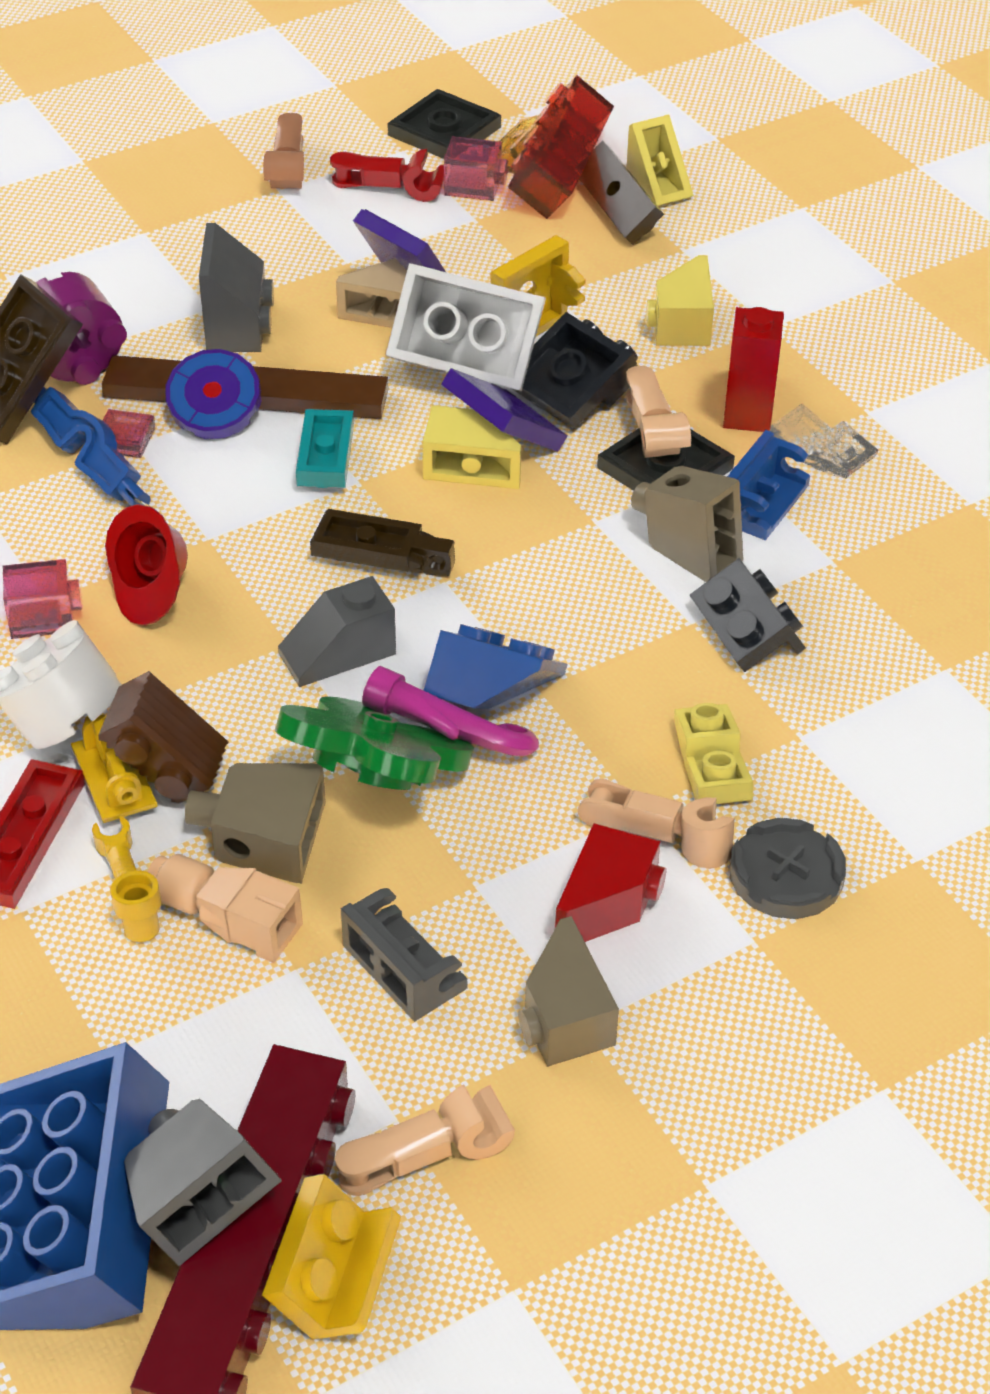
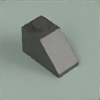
(341, 632)

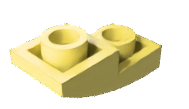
(712, 753)

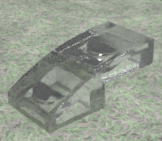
(830, 450)

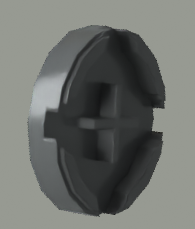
(787, 868)

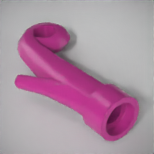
(390, 693)

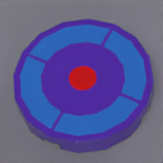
(213, 393)

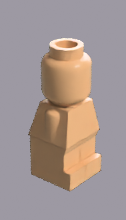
(232, 902)

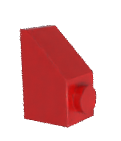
(611, 882)

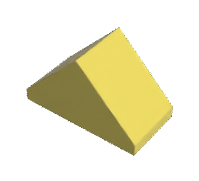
(657, 160)

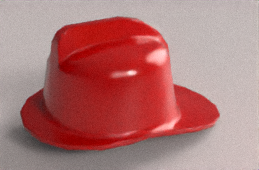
(145, 563)

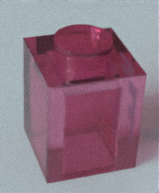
(474, 168)
(39, 597)

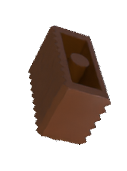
(162, 738)

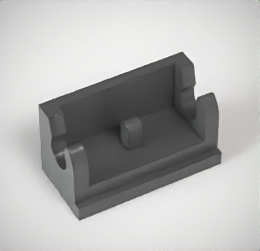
(399, 955)

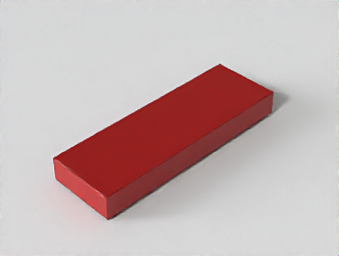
(32, 822)

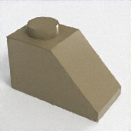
(567, 1000)

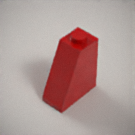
(753, 369)

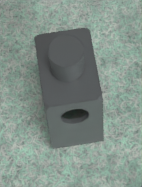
(193, 1178)

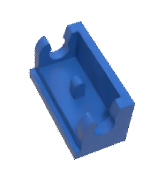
(768, 483)

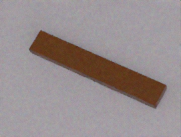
(280, 388)

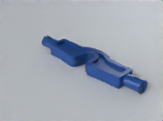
(99, 454)

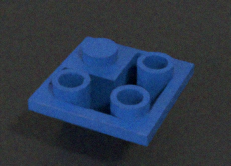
(482, 672)

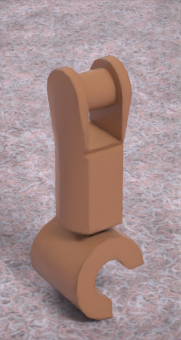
(286, 162)

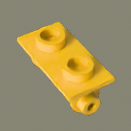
(112, 783)

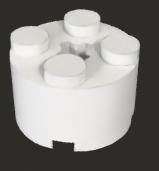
(56, 685)

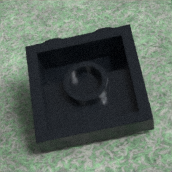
(576, 370)

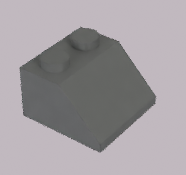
(233, 293)

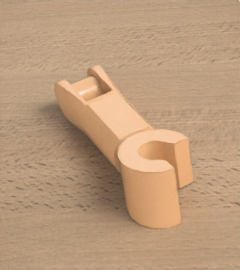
(660, 429)
(704, 838)
(474, 1125)

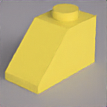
(683, 306)
(469, 450)

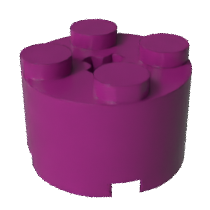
(99, 335)

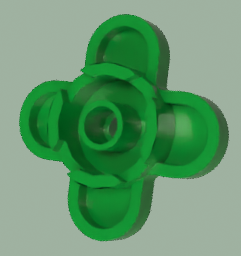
(372, 743)

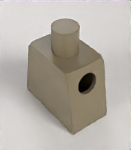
(693, 519)
(263, 816)

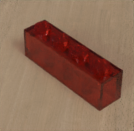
(559, 145)

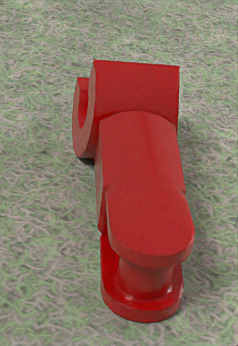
(388, 172)

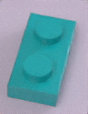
(325, 448)

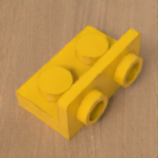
(330, 1261)

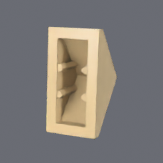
(371, 293)

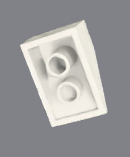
(465, 326)

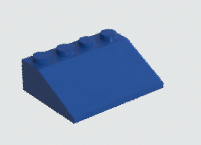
(65, 1194)

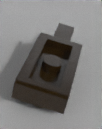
(381, 543)

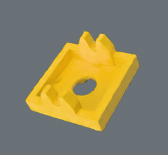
(551, 277)

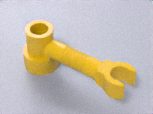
(133, 892)

